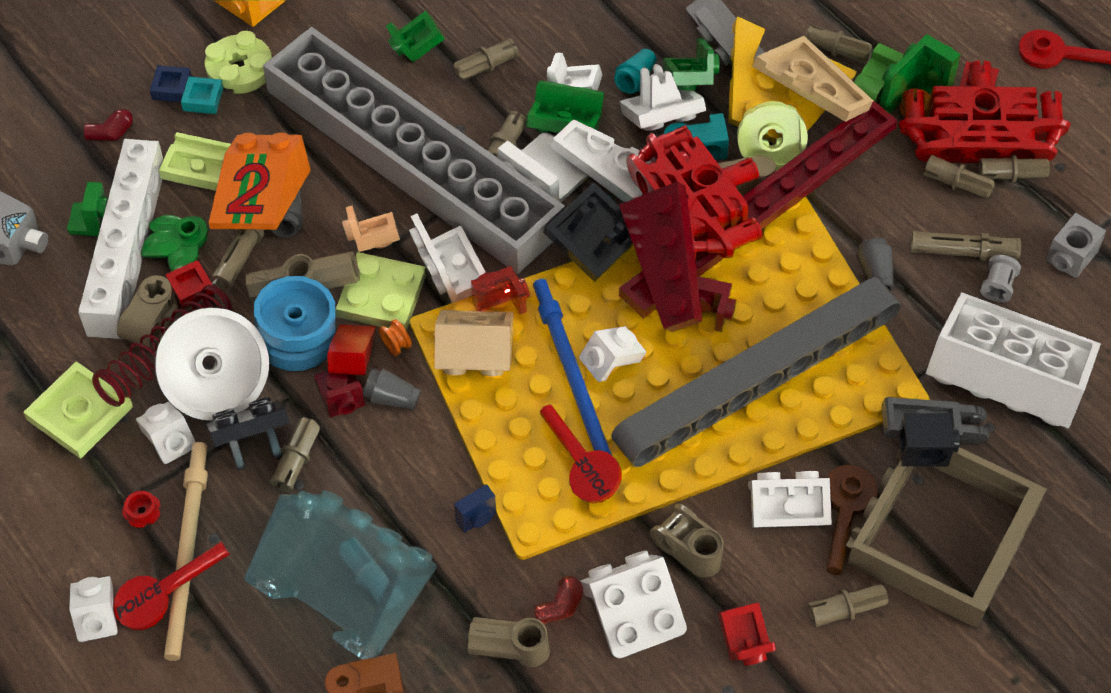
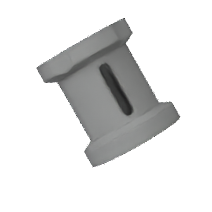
(1000, 278)

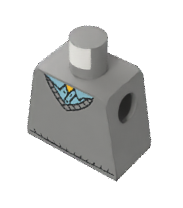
(18, 230)

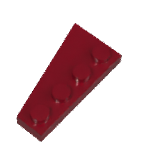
(665, 250)

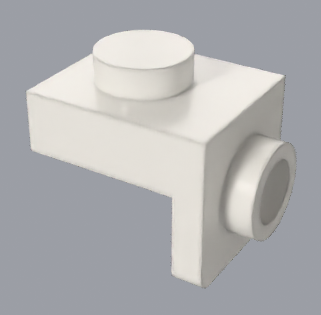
(579, 76)
(611, 349)
(166, 431)
(93, 608)

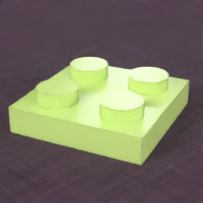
(384, 293)
(75, 412)

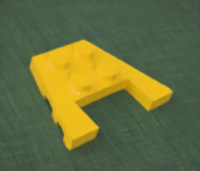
(753, 87)

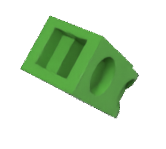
(871, 77)

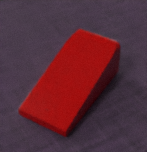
(350, 349)

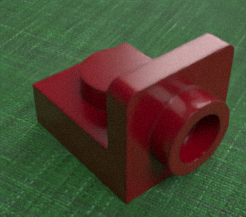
(716, 298)
(339, 393)

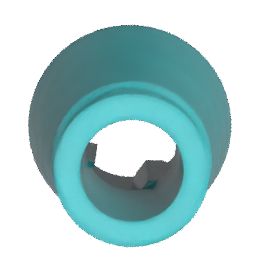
(629, 71)

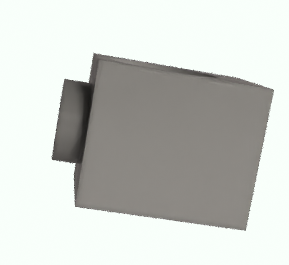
(1075, 245)

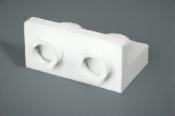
(790, 501)

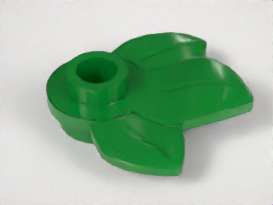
(173, 241)

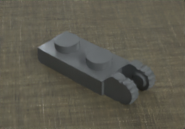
(894, 409)

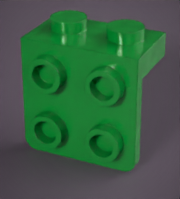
(922, 67)

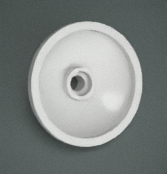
(238, 369)

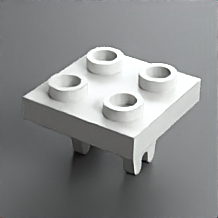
(661, 101)

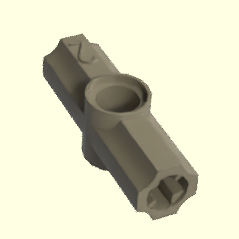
(329, 271)

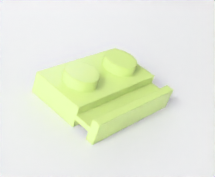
(194, 161)

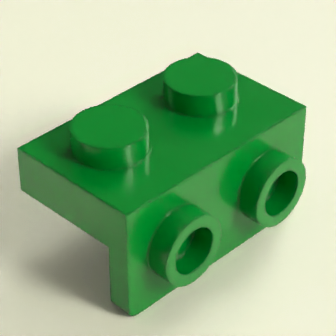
(694, 71)
(561, 103)

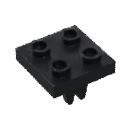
(591, 232)
(232, 426)

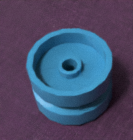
(295, 322)

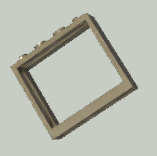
(972, 471)

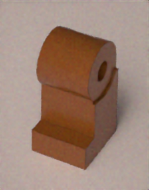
(366, 676)

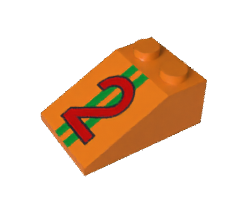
(259, 181)

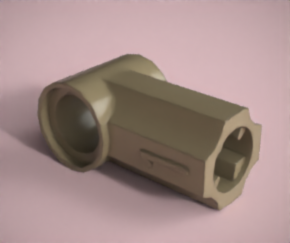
(505, 640)

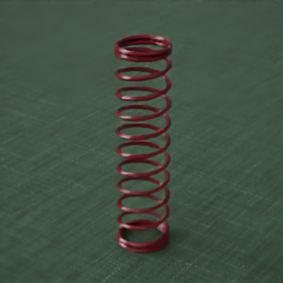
(107, 376)

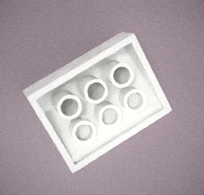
(1013, 360)

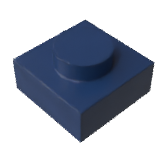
(169, 83)
(475, 509)

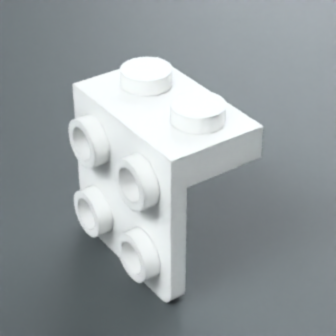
(543, 166)
(448, 259)
(635, 603)

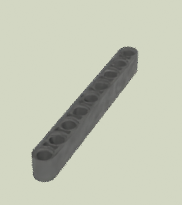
(755, 372)

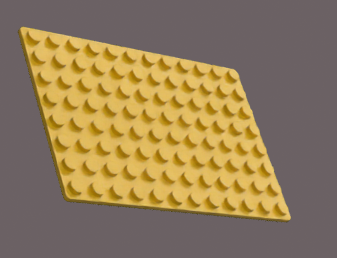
(774, 285)

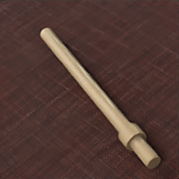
(194, 482)

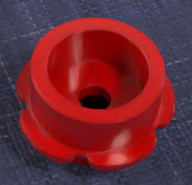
(137, 501)

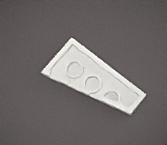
(598, 158)

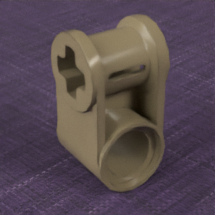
(146, 310)
(684, 536)

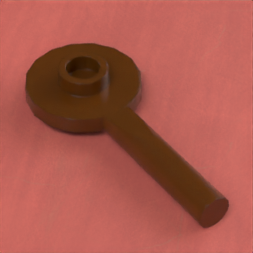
(849, 494)

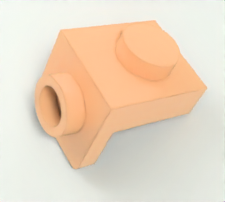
(371, 233)

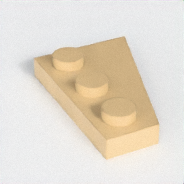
(815, 77)

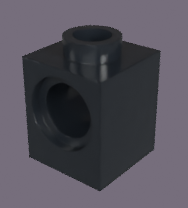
(927, 439)

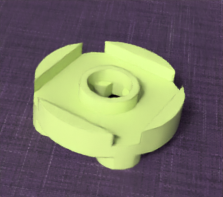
(238, 48)
(772, 116)

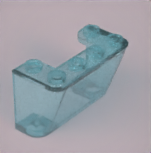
(340, 568)

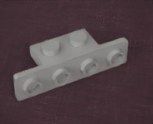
(715, 26)

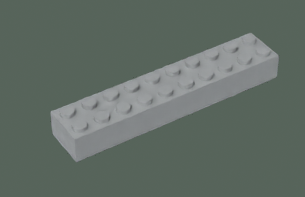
(413, 148)

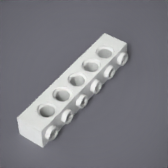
(121, 237)

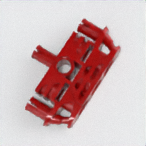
(967, 133)
(710, 190)

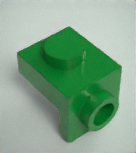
(415, 37)
(88, 215)

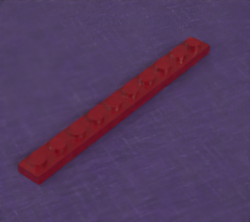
(788, 186)

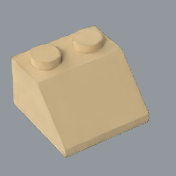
(473, 341)

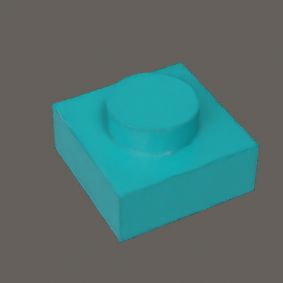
(202, 95)

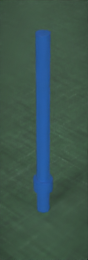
(551, 315)

